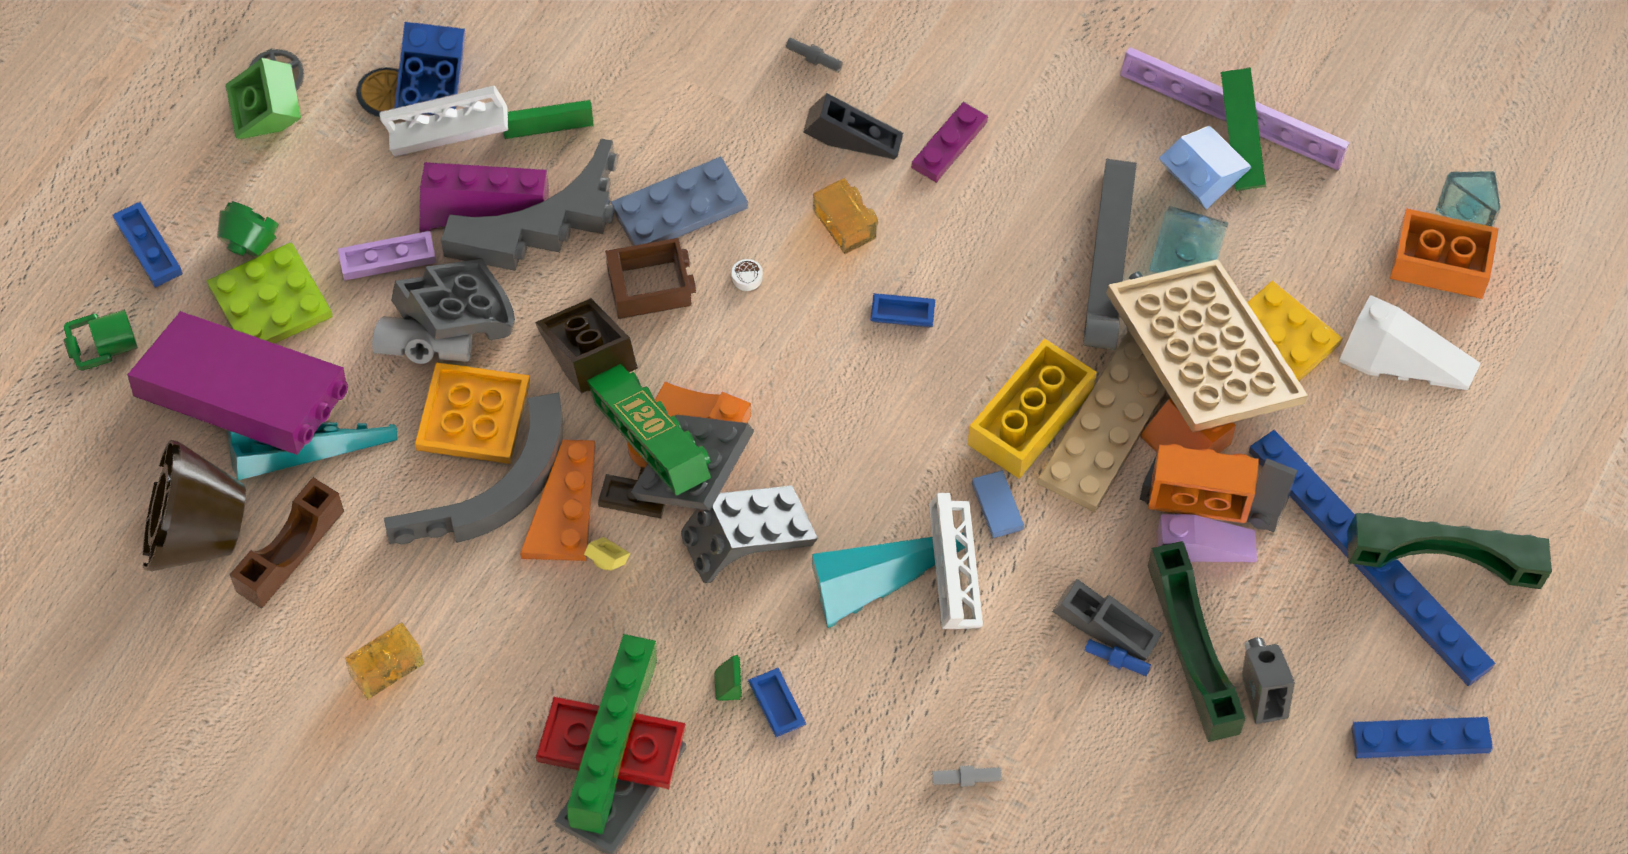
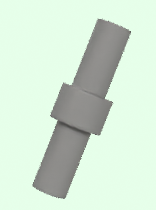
(966, 776)

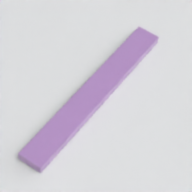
(1210, 99)

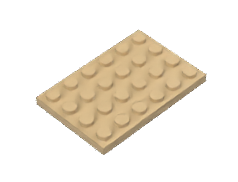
(1206, 345)

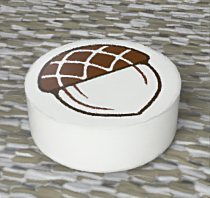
(747, 274)

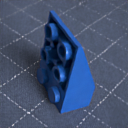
(429, 63)

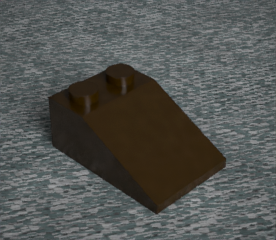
(586, 342)

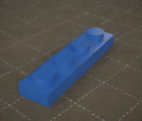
(1421, 737)

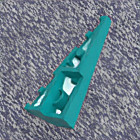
(256, 458)
(861, 574)

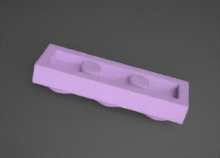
(387, 255)

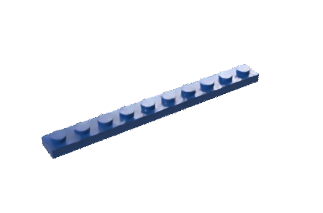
(1391, 580)

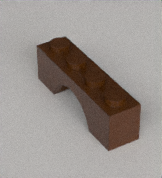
(310, 518)

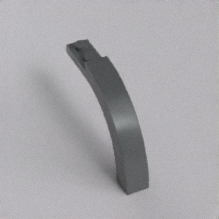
(505, 498)

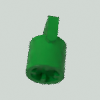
(110, 334)

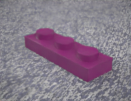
(949, 142)

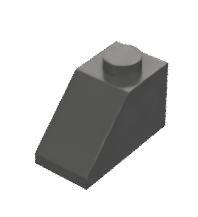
(1271, 495)

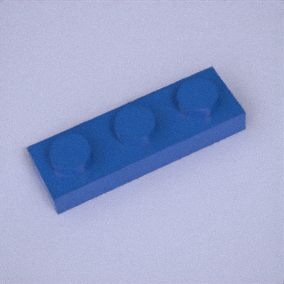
(147, 244)

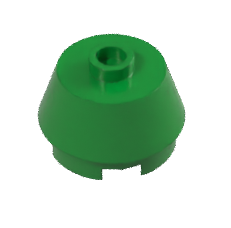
(245, 230)

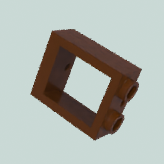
(646, 256)

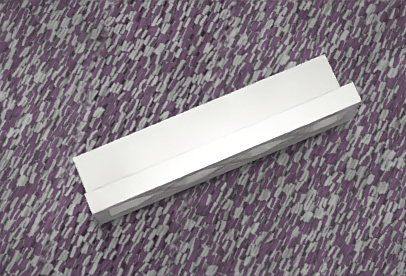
(447, 124)
(948, 564)

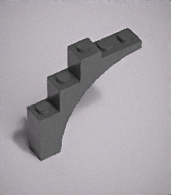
(505, 238)

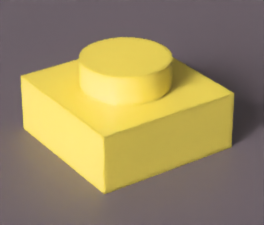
(606, 554)

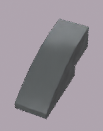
(1106, 620)

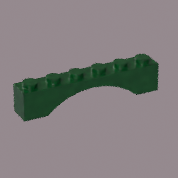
(1512, 557)
(1209, 685)

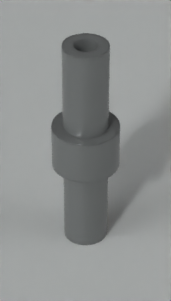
(814, 54)

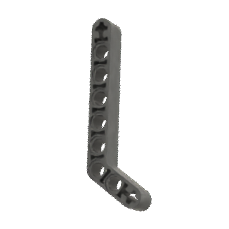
(1109, 253)

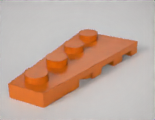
(564, 509)

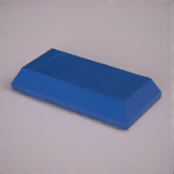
(902, 310)
(777, 702)

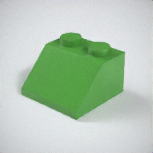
(263, 99)

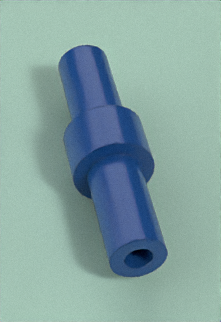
(1117, 657)

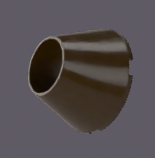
(191, 511)

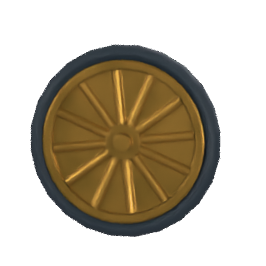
(378, 90)

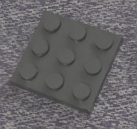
(724, 445)

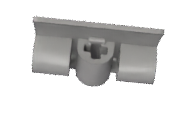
(402, 335)

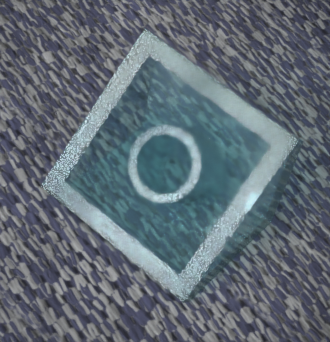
(1470, 197)

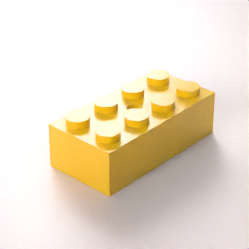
(1031, 408)

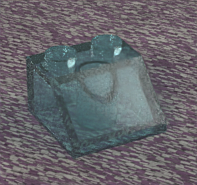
(1187, 240)

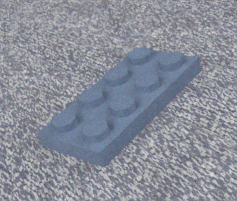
(680, 203)

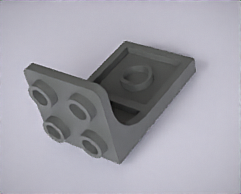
(745, 525)

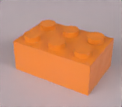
(1444, 253)
(1203, 483)

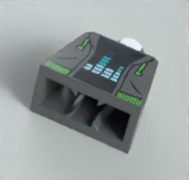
(1267, 681)

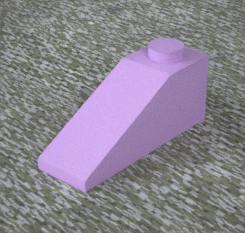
(1208, 538)

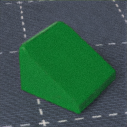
(728, 680)

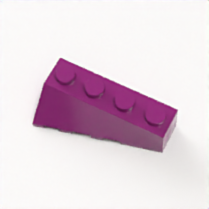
(477, 191)

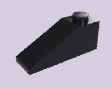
(851, 129)

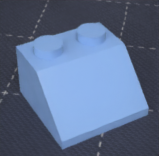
(1204, 165)

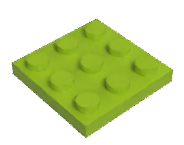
(270, 296)

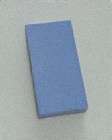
(997, 504)

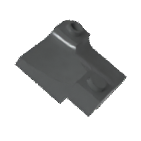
(456, 301)

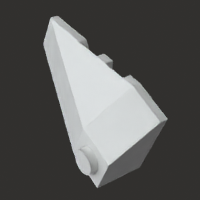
(1399, 345)

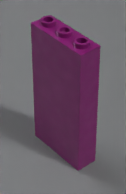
(238, 382)

